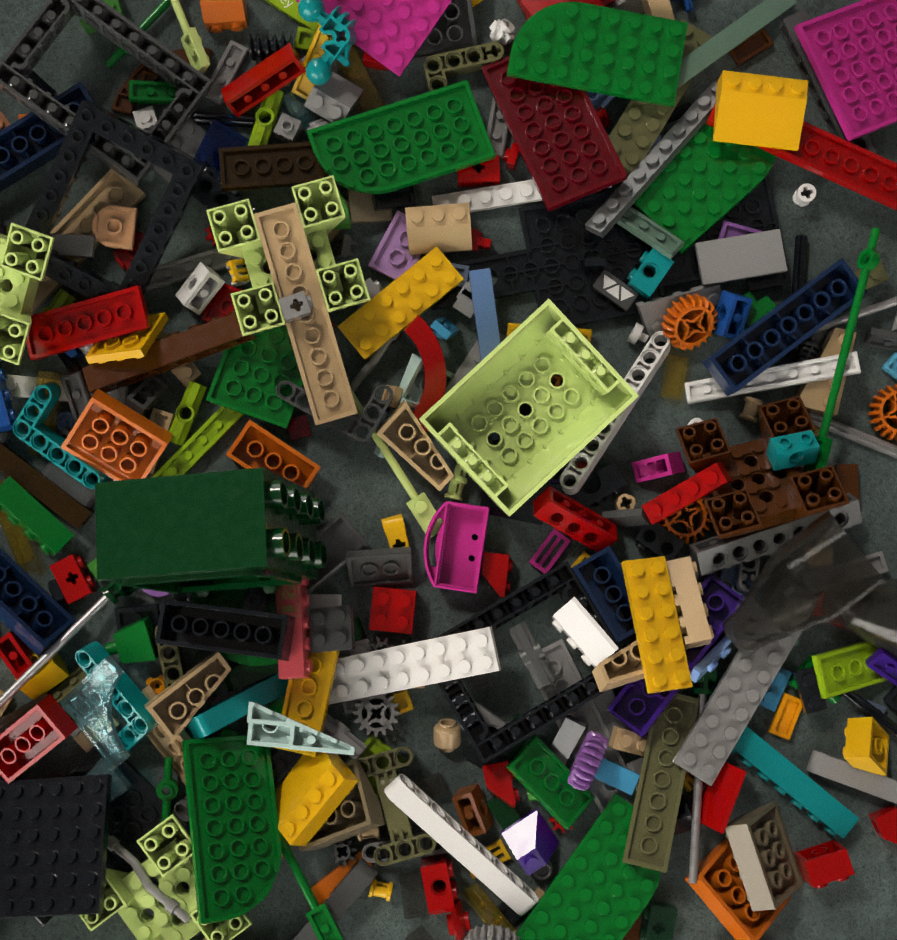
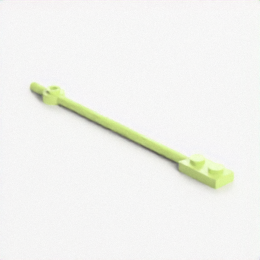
(191, 41)
(419, 504)

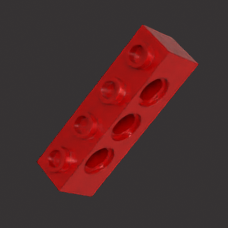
(575, 519)

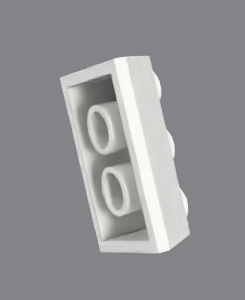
(584, 633)

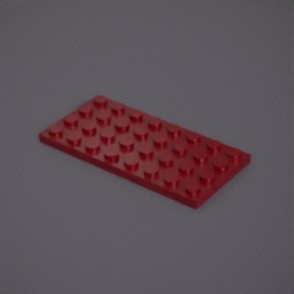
(555, 136)

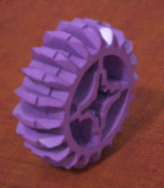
(587, 761)

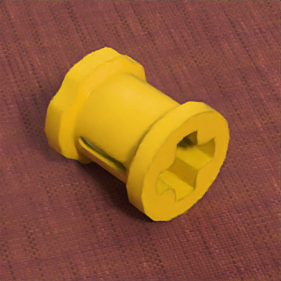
(380, 889)

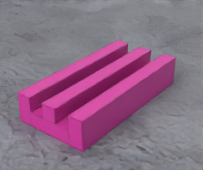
(543, 545)

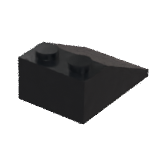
(522, 514)

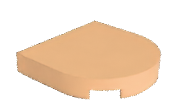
(116, 226)

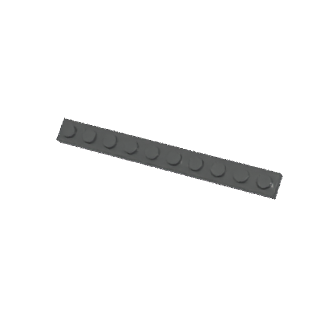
(653, 163)

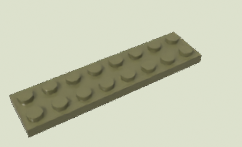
(644, 121)
(660, 787)

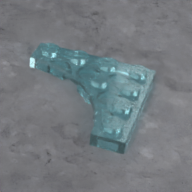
(92, 710)

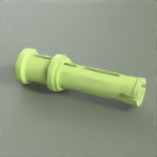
(457, 484)

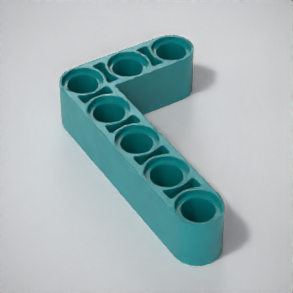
(54, 441)
(126, 698)
(235, 707)

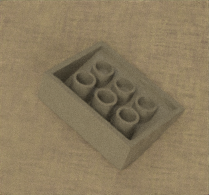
(354, 815)
(764, 857)

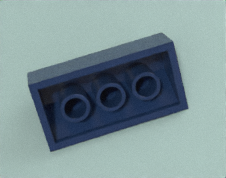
(605, 585)

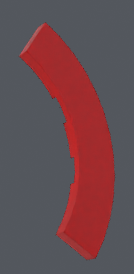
(433, 365)

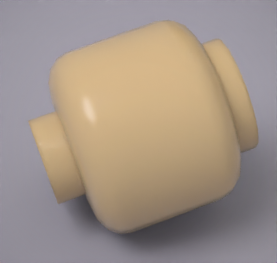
(447, 735)

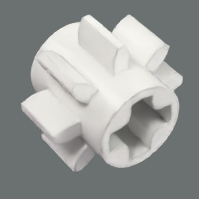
(502, 31)

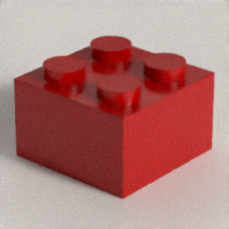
(392, 609)
(824, 864)

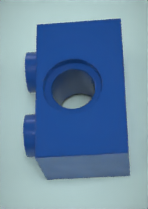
(732, 314)

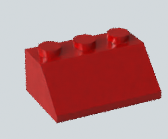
(721, 796)

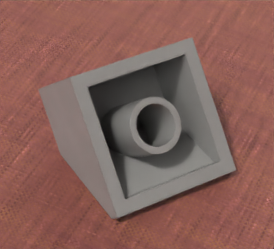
(334, 99)

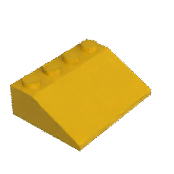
(759, 110)
(311, 795)

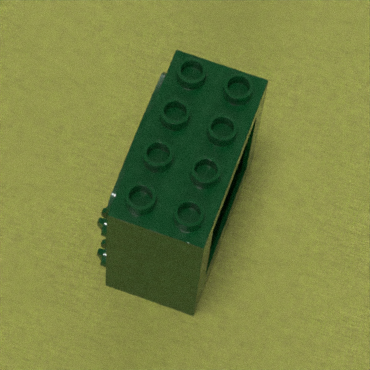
(208, 532)

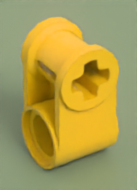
(395, 530)

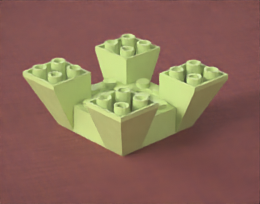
(238, 236)
(24, 263)
(171, 864)

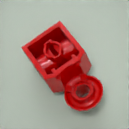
(444, 896)

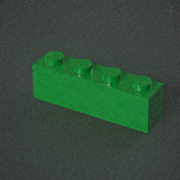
(33, 518)

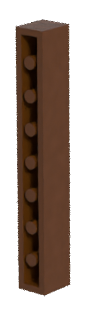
(168, 354)

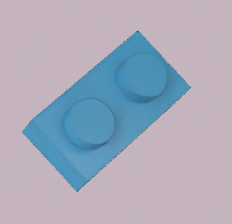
(444, 328)
(776, 690)

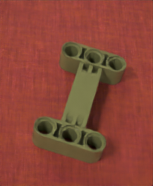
(397, 821)

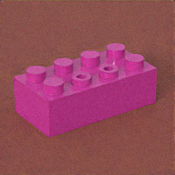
(456, 544)

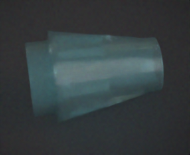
(296, 108)

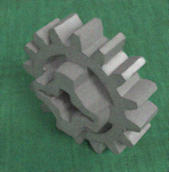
(383, 720)

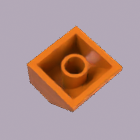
(224, 15)

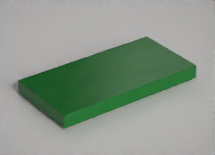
(547, 781)

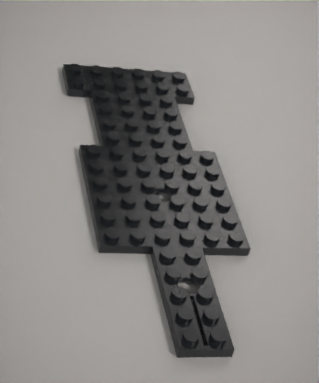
(560, 240)

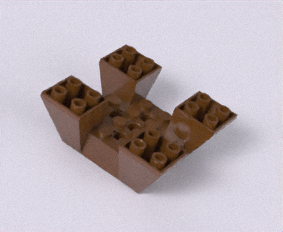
(757, 494)

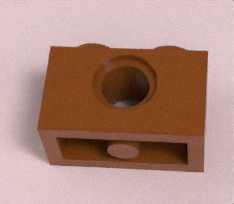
(472, 809)

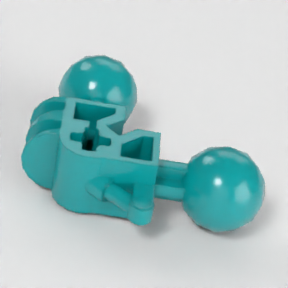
(320, 69)

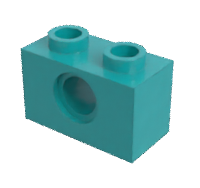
(658, 264)
(792, 450)

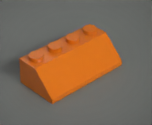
(261, 449)

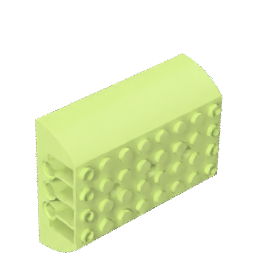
(560, 417)

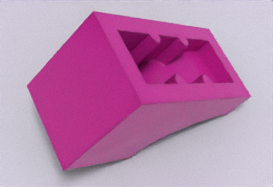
(658, 467)

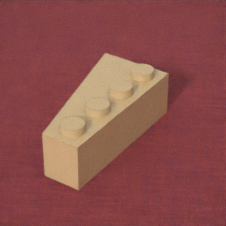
(410, 441)

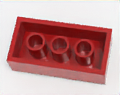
(33, 737)

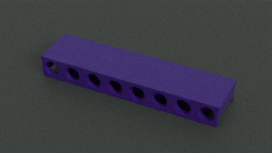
(642, 710)

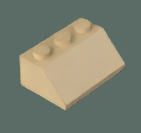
(439, 226)

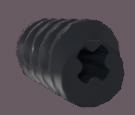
(266, 47)

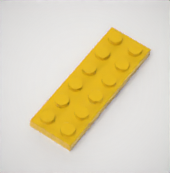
(400, 303)
(656, 624)
(309, 697)

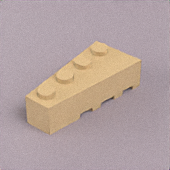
(816, 393)
(689, 604)
(619, 668)
(184, 697)

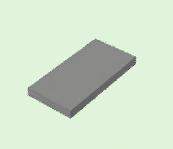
(740, 257)

